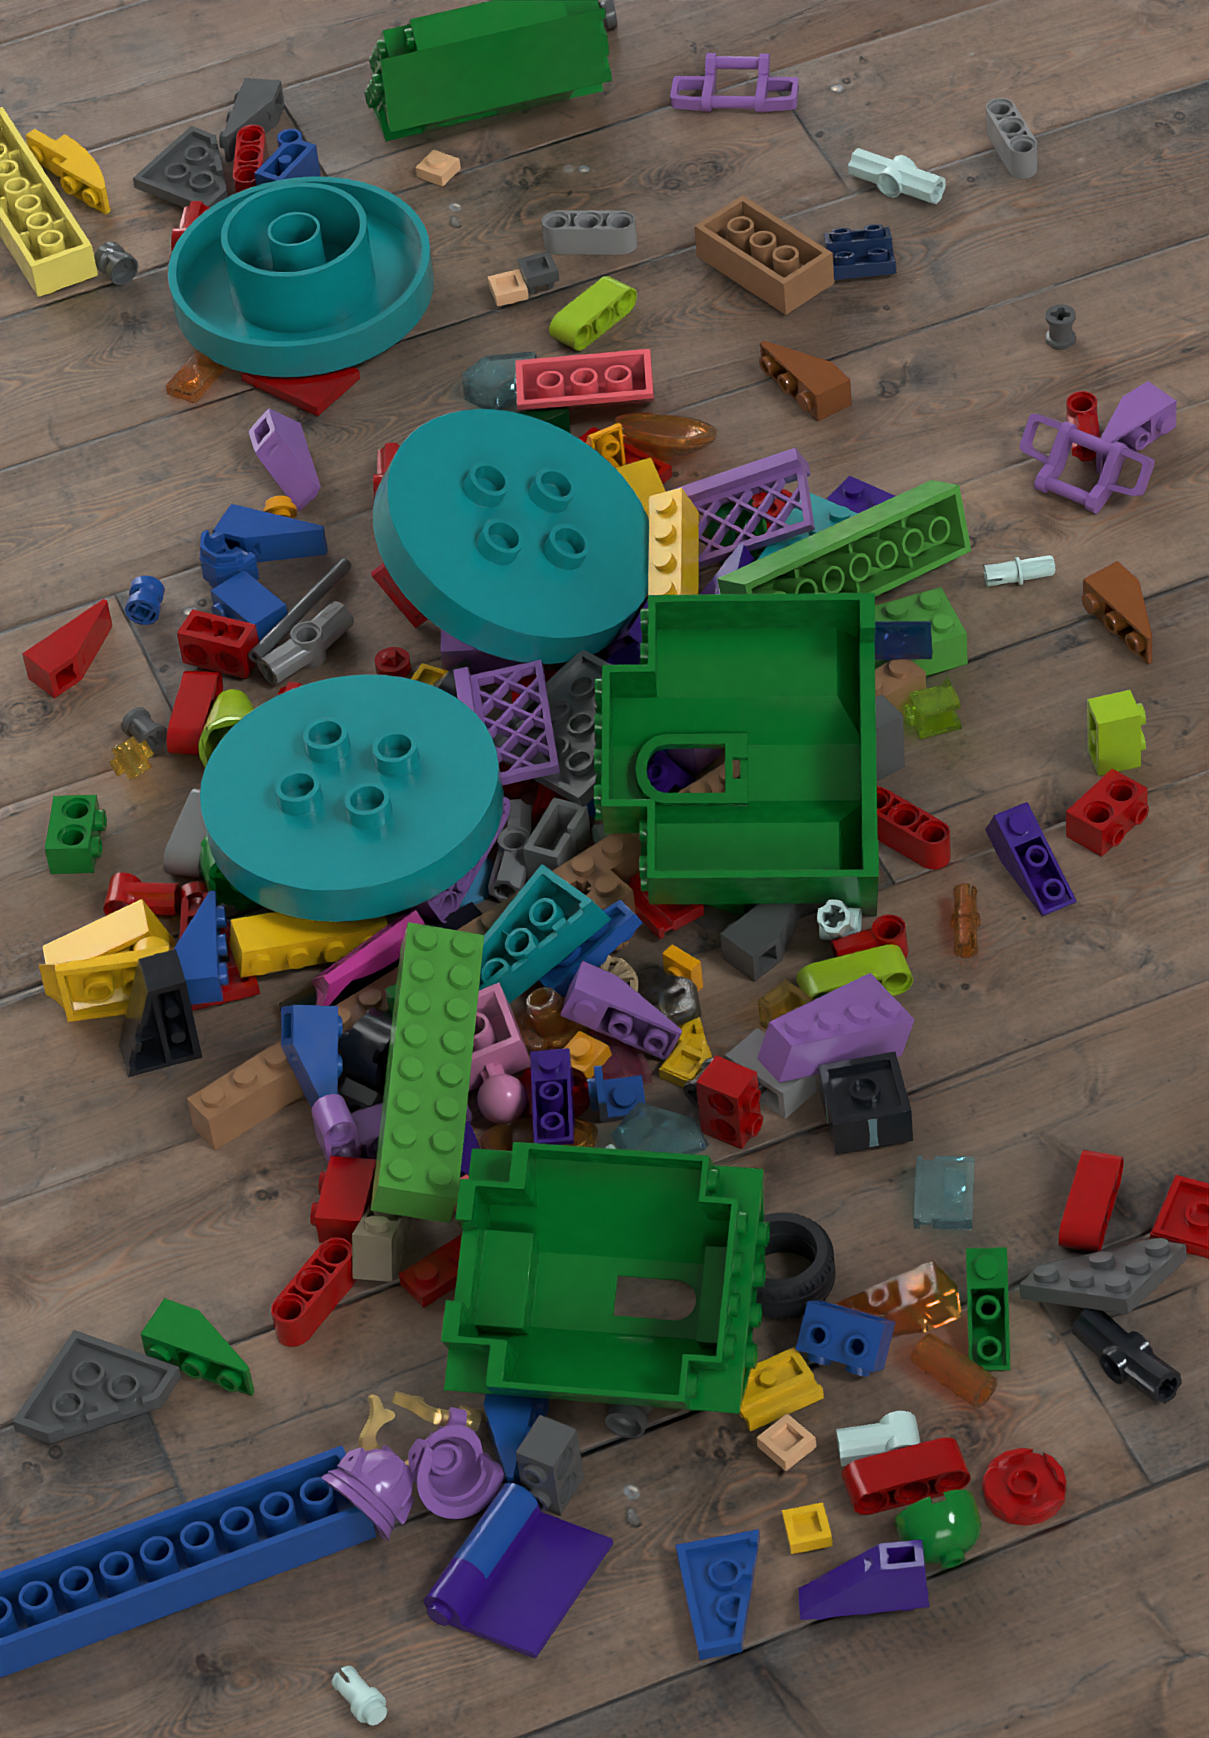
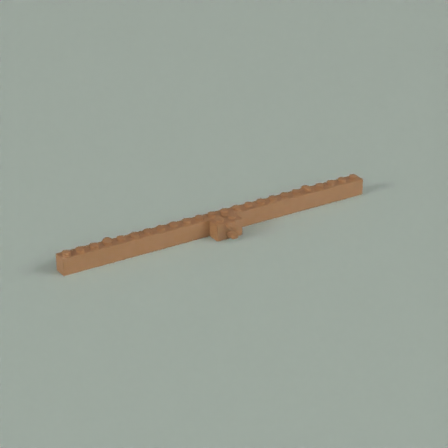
(600, 872)

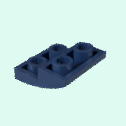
(861, 251)

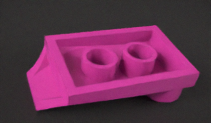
(364, 960)

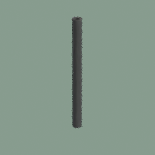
(269, 641)

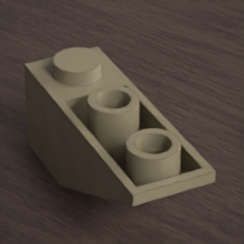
(379, 1245)

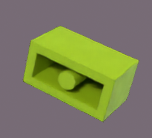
(1115, 732)

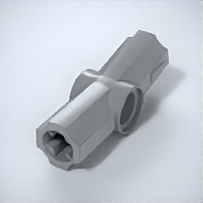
(307, 644)
(509, 867)

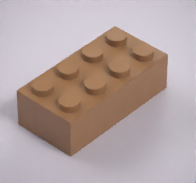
(764, 254)

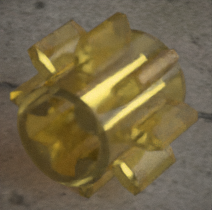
(131, 758)

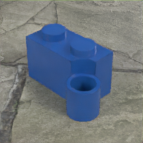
(291, 159)

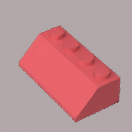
(585, 380)

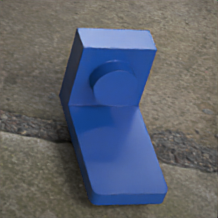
(614, 1096)

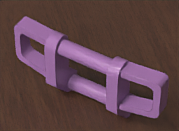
(707, 84)
(1055, 463)

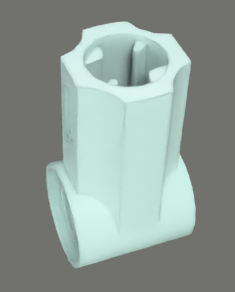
(838, 920)
(893, 1432)

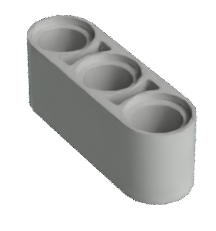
(1011, 138)
(589, 232)
(184, 845)

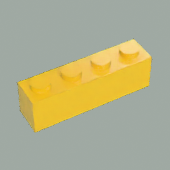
(673, 544)
(286, 942)

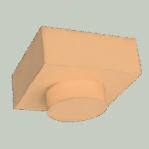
(438, 168)
(508, 287)
(786, 1442)

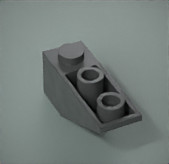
(256, 103)
(760, 938)

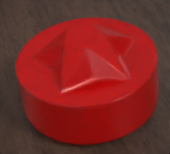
(393, 662)

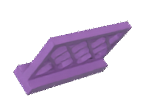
(738, 487)
(470, 693)

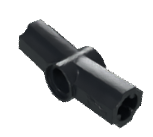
(1126, 1356)

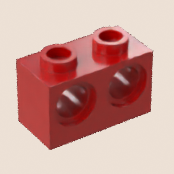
(217, 643)
(1107, 812)
(729, 1102)

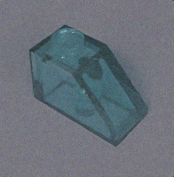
(493, 380)
(658, 1131)

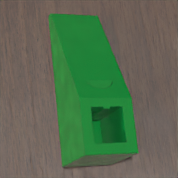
(988, 1308)
(192, 1343)

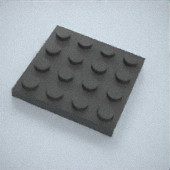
(573, 719)

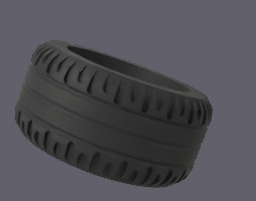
(804, 1237)

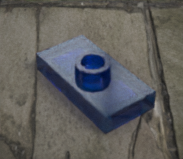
(903, 640)

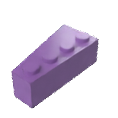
(836, 1027)

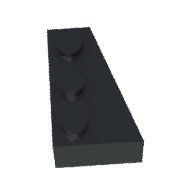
(159, 1017)

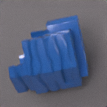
(221, 562)

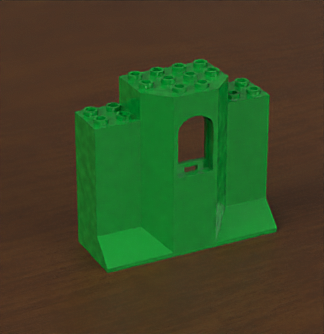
(789, 697)

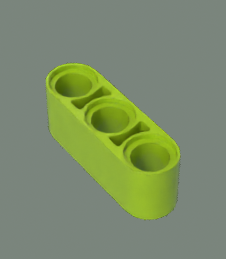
(593, 313)
(883, 962)

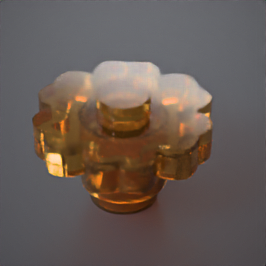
(543, 1026)

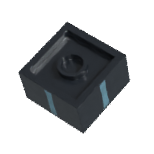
(865, 1103)

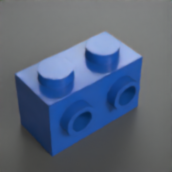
(845, 1337)

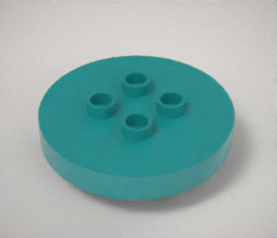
(301, 276)
(513, 535)
(352, 797)

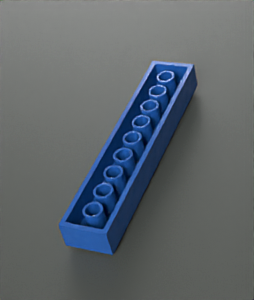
(174, 1560)

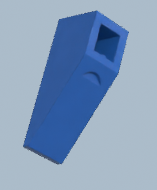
(271, 535)
(202, 951)
(311, 1047)
(508, 1425)

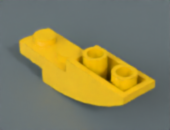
(74, 165)

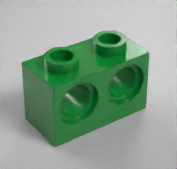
(74, 834)

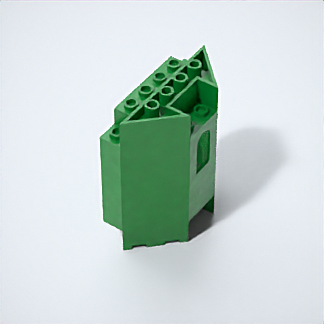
(485, 63)
(544, 1264)

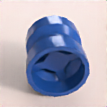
(144, 600)

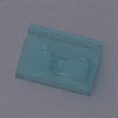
(944, 1192)

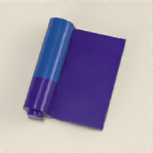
(516, 1573)

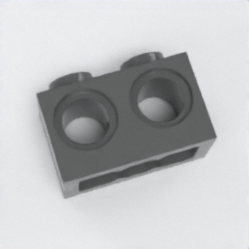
(550, 1464)

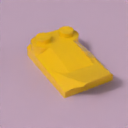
(97, 984)

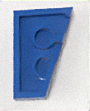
(594, 949)
(718, 1589)

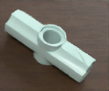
(896, 176)

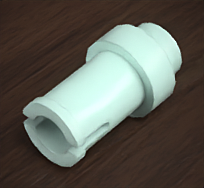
(365, 1702)

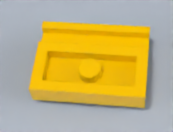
(778, 1388)

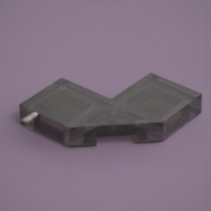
(675, 995)

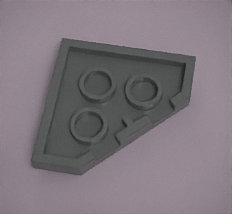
(186, 171)
(1106, 1279)
(93, 1387)

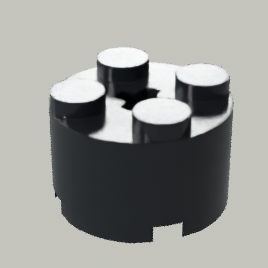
(367, 1049)

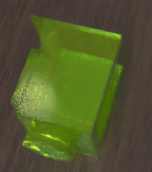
(933, 710)

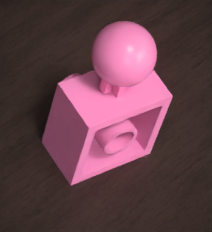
(497, 1055)

